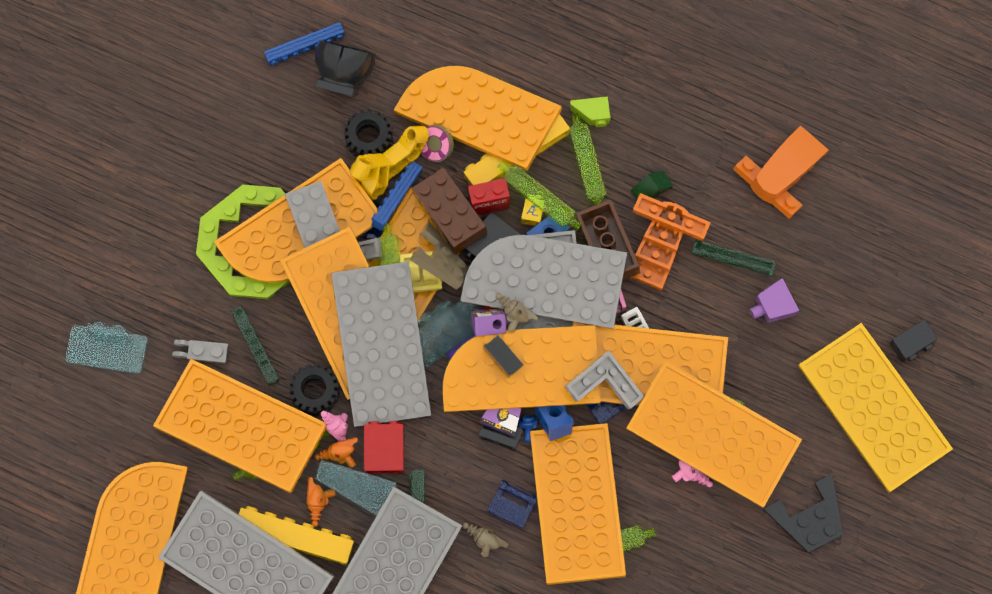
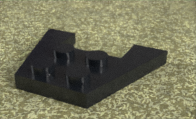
(815, 524)

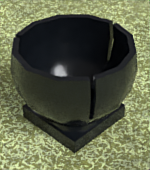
(342, 67)

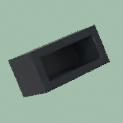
(913, 341)

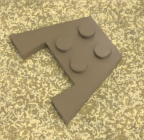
(443, 261)

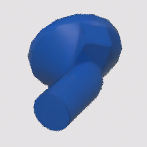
(528, 423)

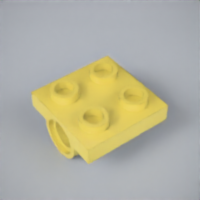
(421, 279)

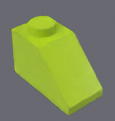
(592, 110)

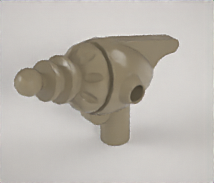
(515, 312)
(485, 539)

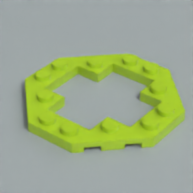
(229, 211)

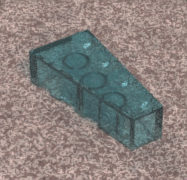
(355, 485)

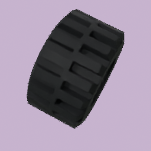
(363, 121)
(309, 374)

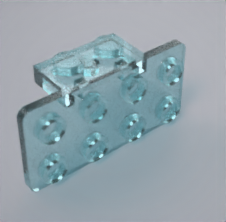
(444, 329)
(106, 348)

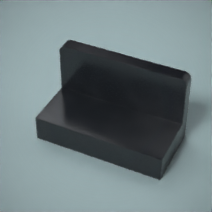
(503, 356)
(499, 438)

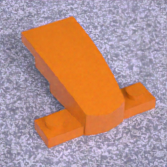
(783, 170)
(663, 238)

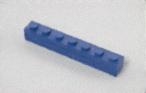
(303, 44)
(396, 195)

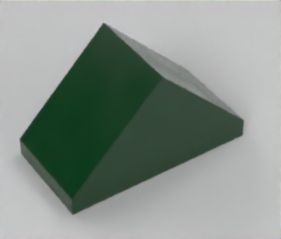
(652, 185)

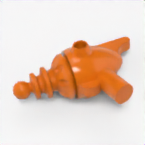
(339, 452)
(317, 499)

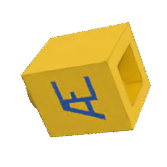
(531, 214)

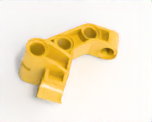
(377, 169)

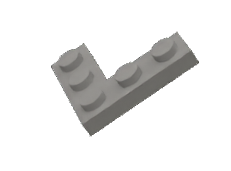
(605, 369)

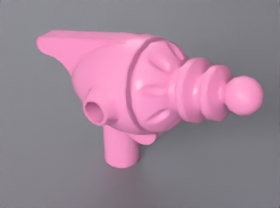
(336, 424)
(690, 473)

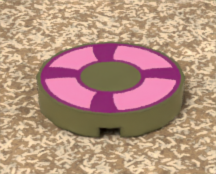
(439, 144)

